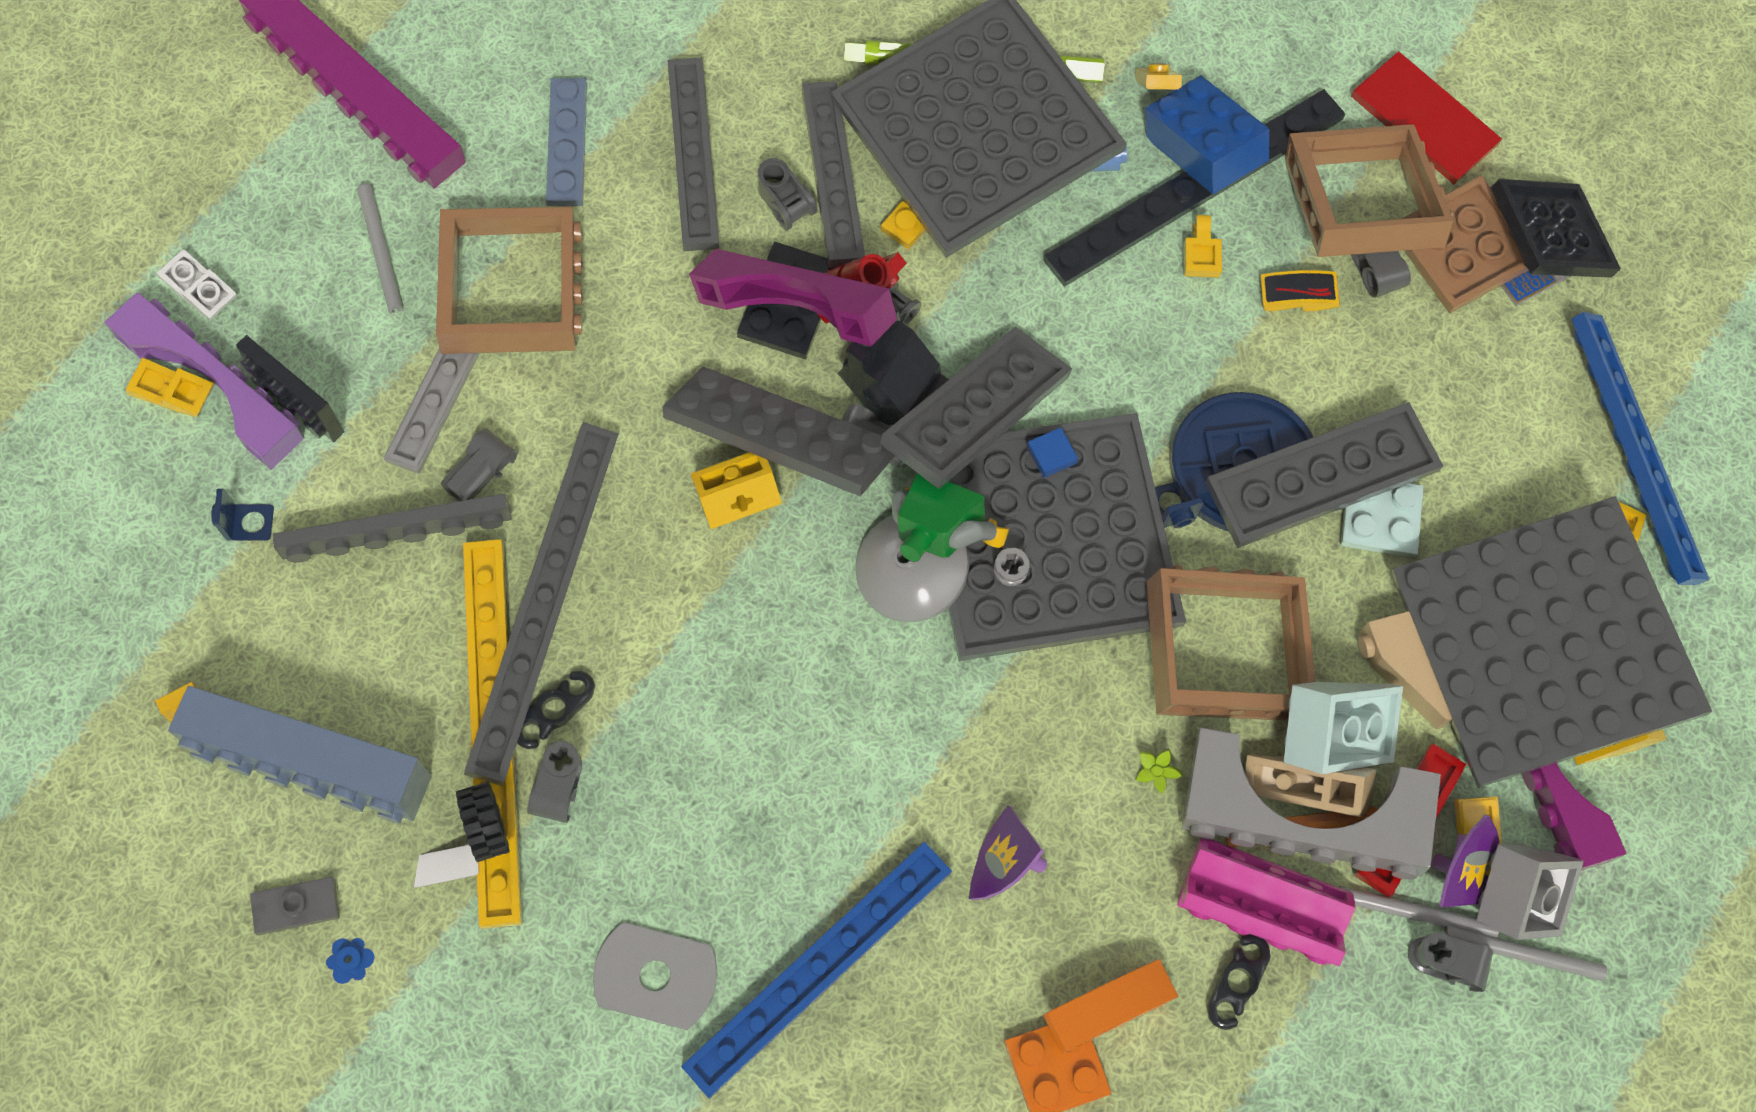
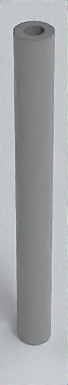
(379, 248)
(1419, 912)
(1532, 954)

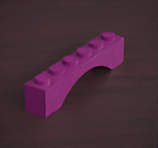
(735, 280)
(1576, 823)

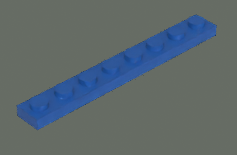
(1643, 458)
(815, 970)

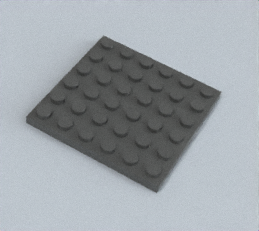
(977, 123)
(1087, 538)
(1550, 642)

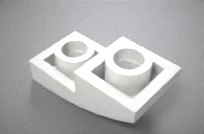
(196, 284)

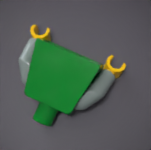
(942, 520)

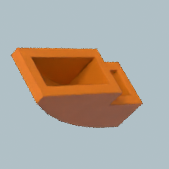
(1110, 1006)

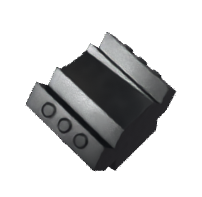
(892, 373)

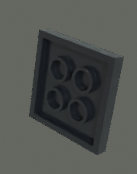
(1555, 228)

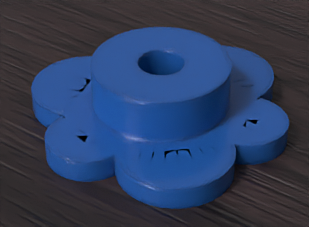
(361, 959)

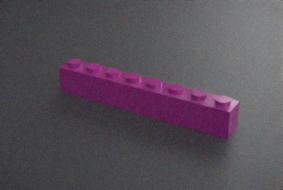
(356, 87)

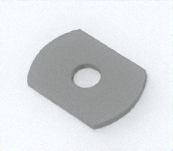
(690, 983)

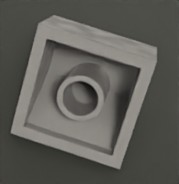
(1528, 891)

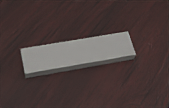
(429, 410)

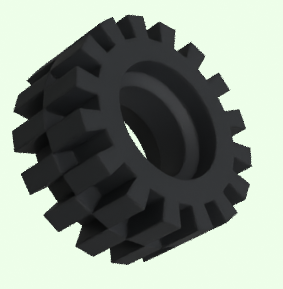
(482, 821)

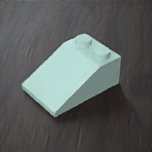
(1342, 725)

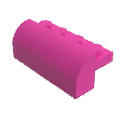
(1267, 901)

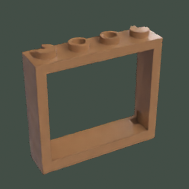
(1360, 145)
(507, 337)
(1239, 584)

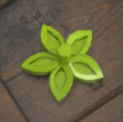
(1157, 769)

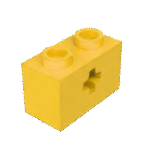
(736, 489)

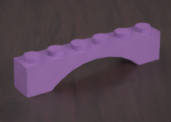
(152, 335)

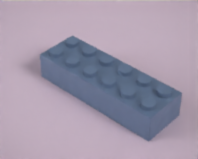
(300, 754)

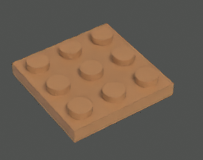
(1477, 252)

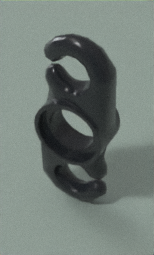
(572, 703)
(1224, 993)

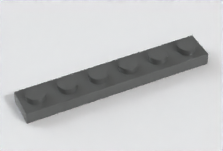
(693, 155)
(832, 174)
(377, 530)

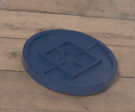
(1225, 435)

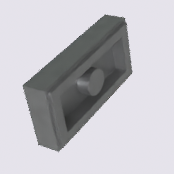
(294, 906)

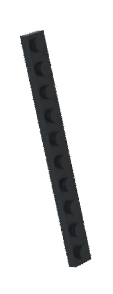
(1177, 198)

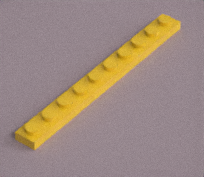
(486, 642)

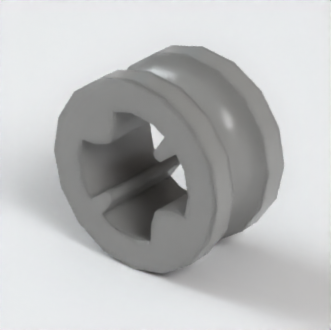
(1019, 557)

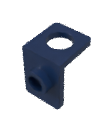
(1179, 514)
(228, 518)

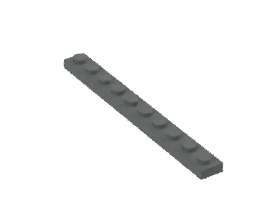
(541, 606)

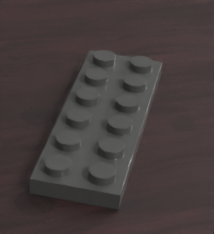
(975, 407)
(779, 430)
(1323, 474)

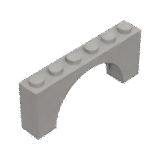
(1390, 839)

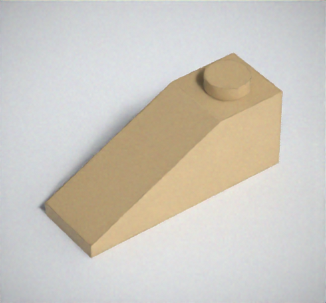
(1401, 660)
(1339, 792)

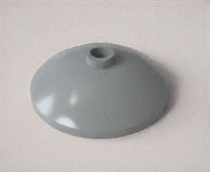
(907, 589)

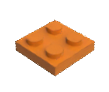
(1055, 1079)

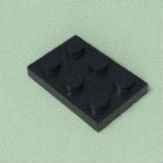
(782, 325)
(292, 391)

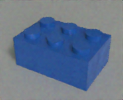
(1207, 134)

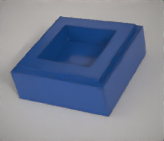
(1052, 452)

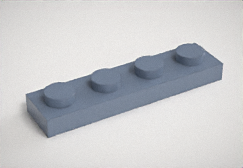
(566, 142)

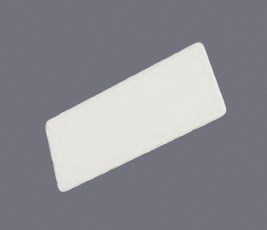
(445, 866)

